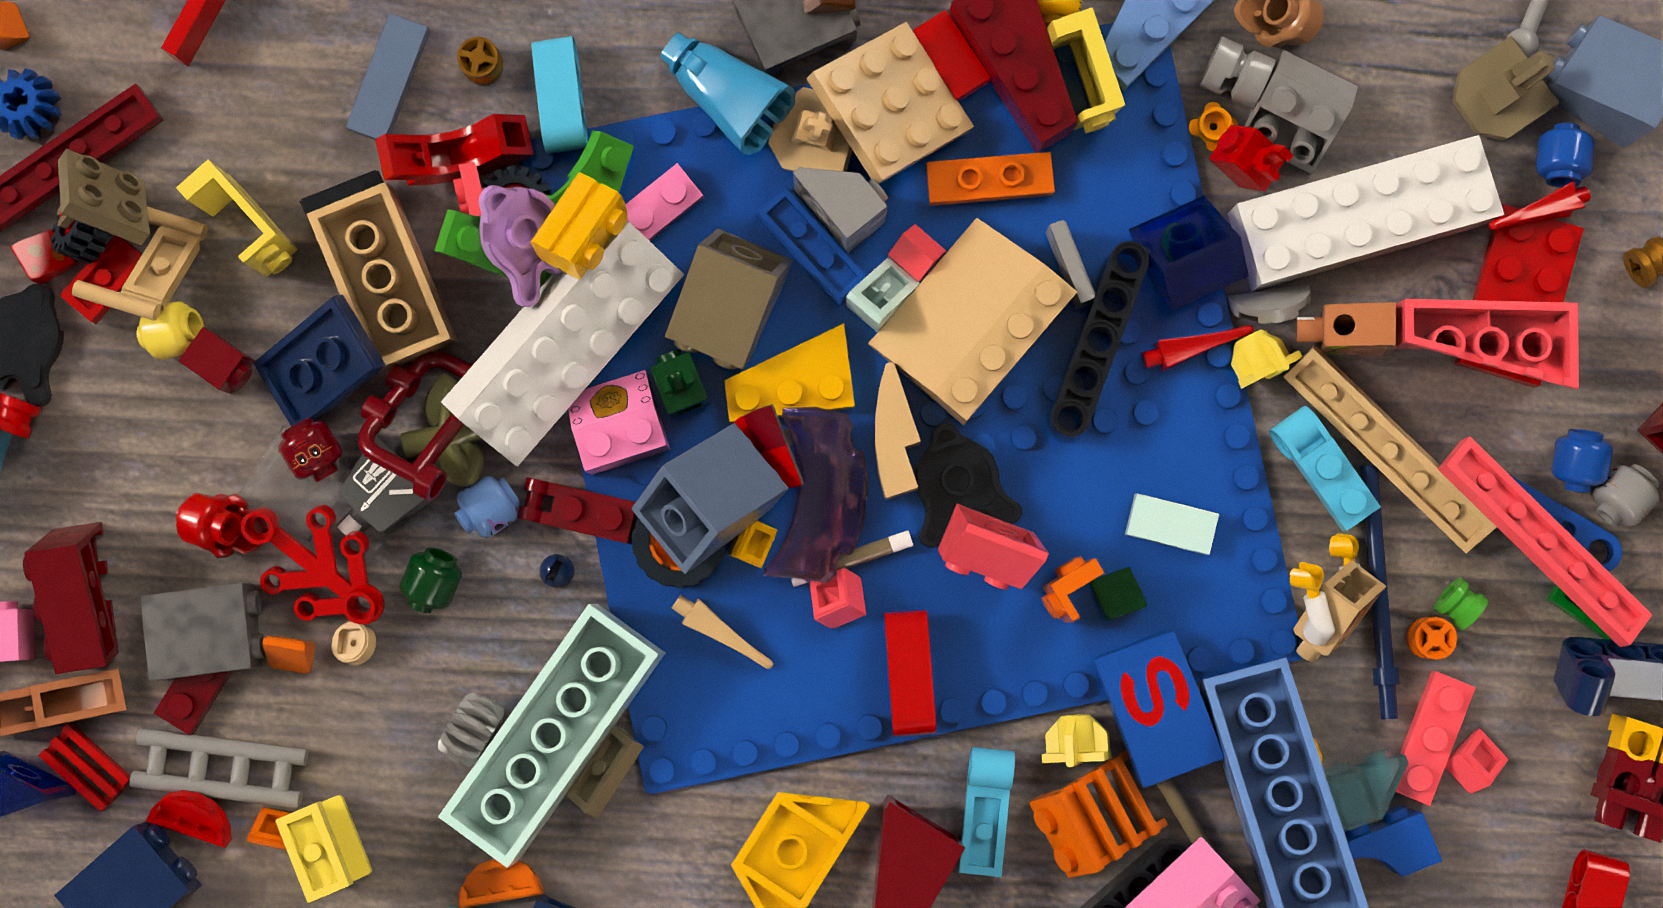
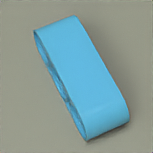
(559, 94)

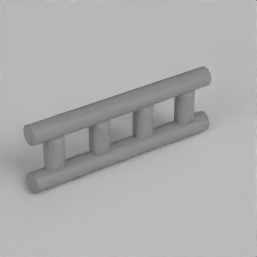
(237, 787)

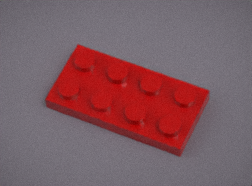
(1526, 265)

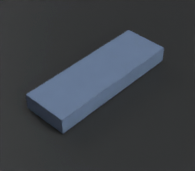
(388, 77)

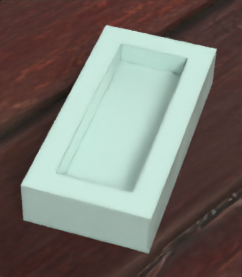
(1172, 524)

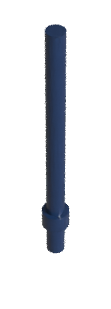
(1385, 675)

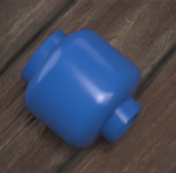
(1565, 155)
(1582, 459)

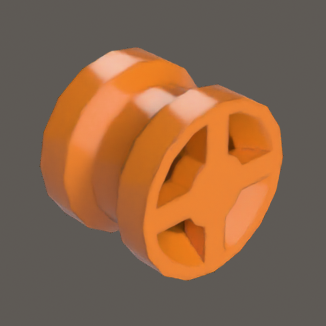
(1440, 638)

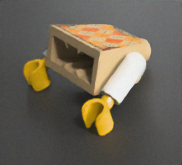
(1339, 603)

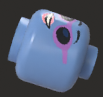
(487, 506)

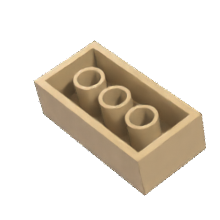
(383, 274)

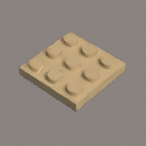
(890, 103)

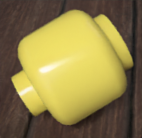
(171, 332)

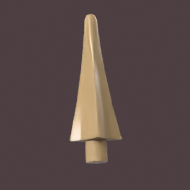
(705, 621)

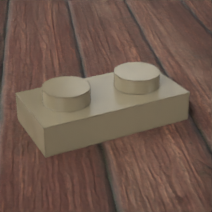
(604, 772)

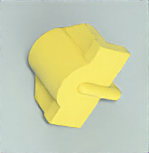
(1260, 357)
(1077, 740)

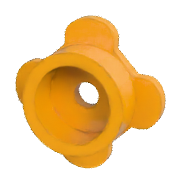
(1212, 114)

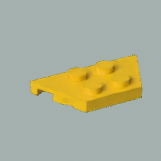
(795, 848)

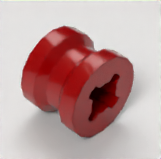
(17, 415)

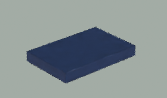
(319, 362)

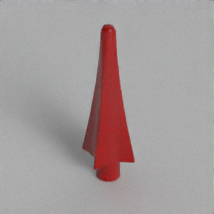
(1555, 205)
(1176, 350)

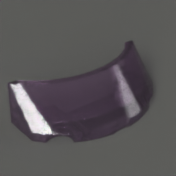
(829, 502)

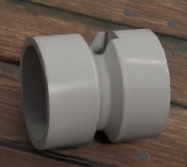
(1237, 72)

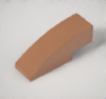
(61, 702)

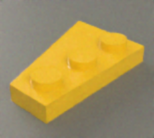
(803, 376)

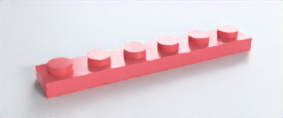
(1545, 542)

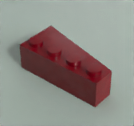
(1021, 63)

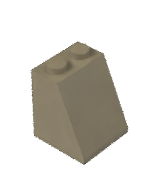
(727, 298)

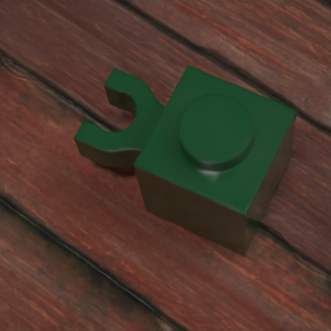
(679, 383)

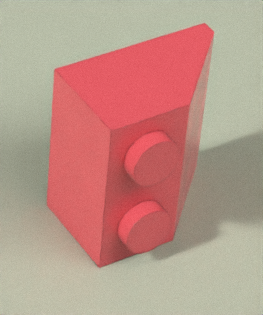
(991, 548)

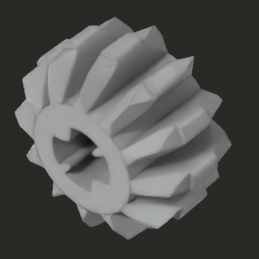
(471, 729)

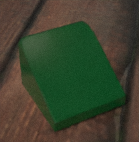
(1118, 594)

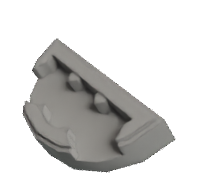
(1272, 304)

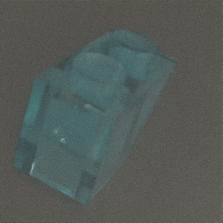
(1365, 789)

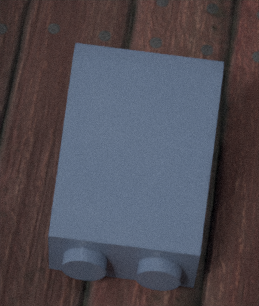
(1611, 80)
(708, 497)

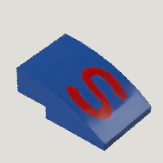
(1158, 708)

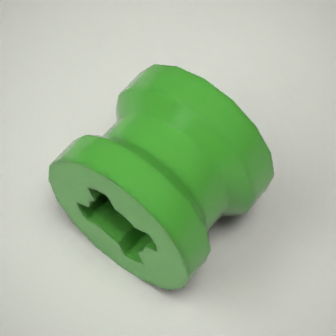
(1461, 604)

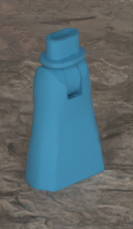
(729, 91)

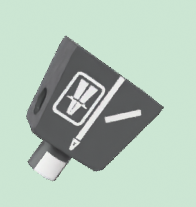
(378, 497)

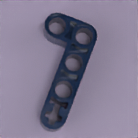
(1598, 668)

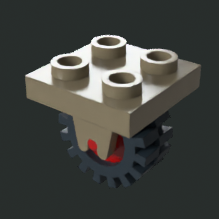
(97, 206)

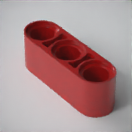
(910, 673)
(1596, 882)

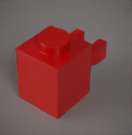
(1249, 157)

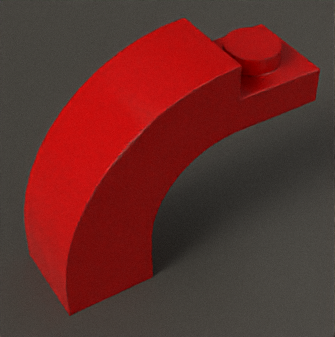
(436, 158)

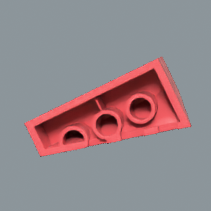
(1506, 335)

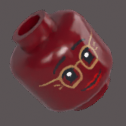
(310, 449)

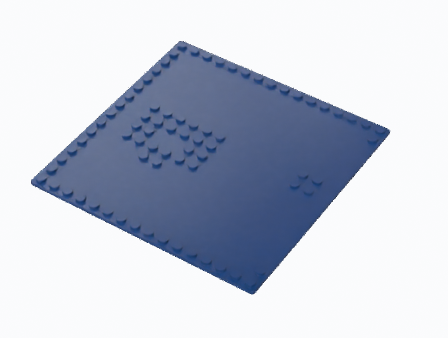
(992, 649)

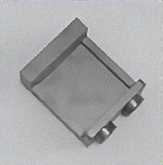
(785, 33)
(202, 631)

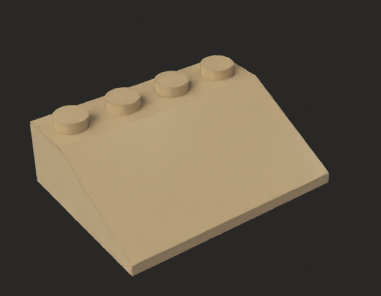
(972, 319)

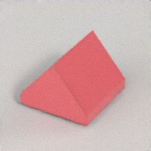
(916, 252)

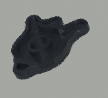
(29, 341)
(958, 473)

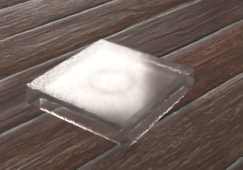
(290, 498)

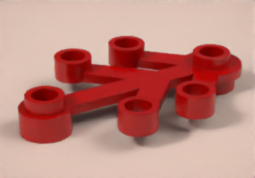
(319, 568)

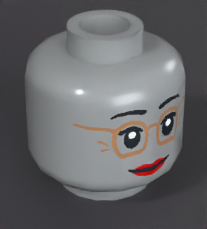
(1626, 495)

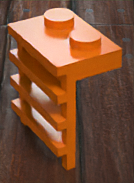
(1077, 827)

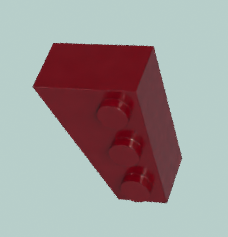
(71, 598)

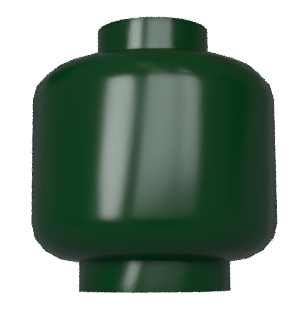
(430, 580)

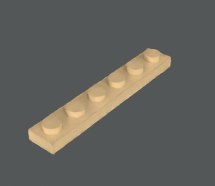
(1388, 448)

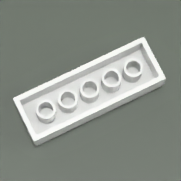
(1366, 213)
(560, 345)

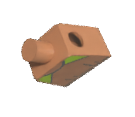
(1370, 328)

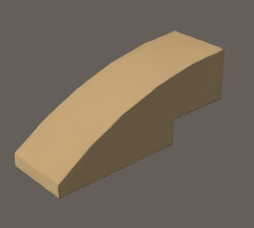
(893, 435)

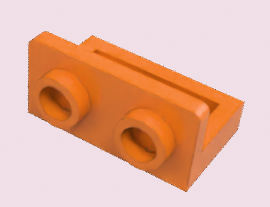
(1070, 577)

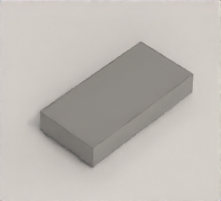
(1070, 263)

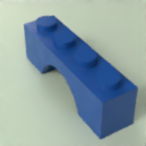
(1398, 841)

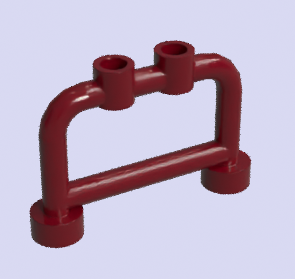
(380, 413)

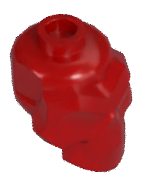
(215, 523)

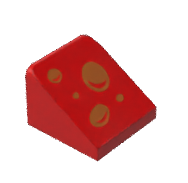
(39, 258)

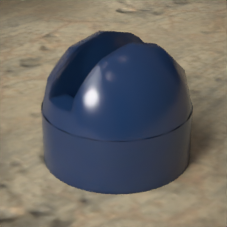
(563, 576)

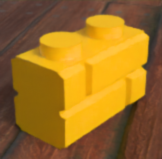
(580, 226)

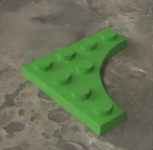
(602, 159)

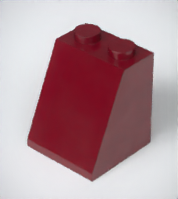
(912, 858)

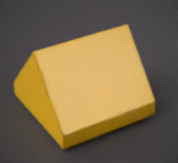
(753, 544)

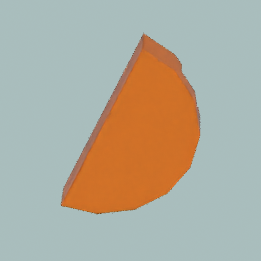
(496, 883)

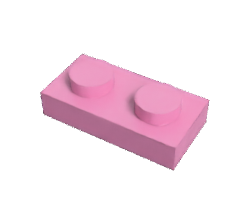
(663, 202)

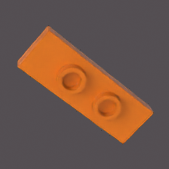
(990, 178)

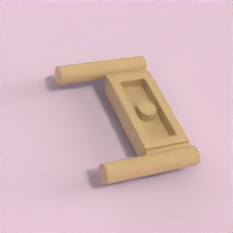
(157, 270)

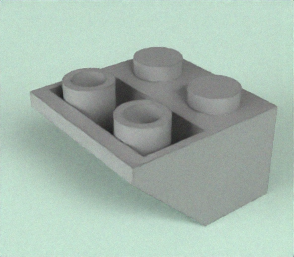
(1302, 109)

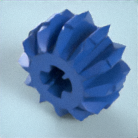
(39, 102)

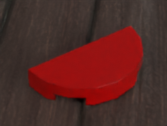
(193, 816)

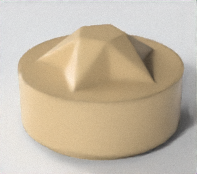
(353, 643)

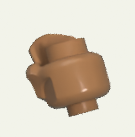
(1281, 20)

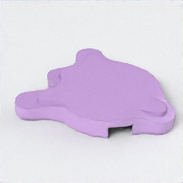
(506, 228)

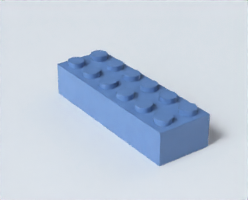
(1281, 789)

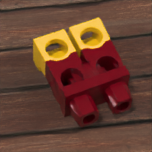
(1632, 777)

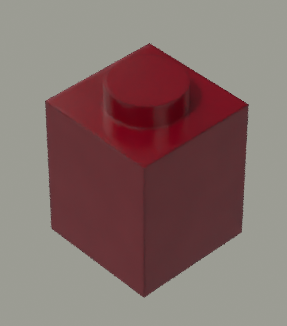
(218, 361)

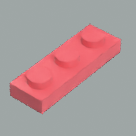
(1433, 735)

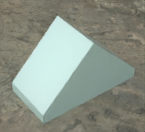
(881, 294)

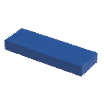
(811, 244)

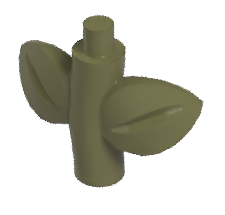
(463, 457)

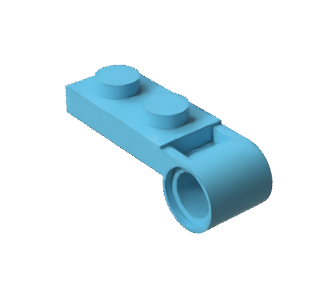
(1325, 467)
(986, 811)

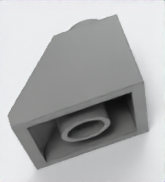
(842, 203)

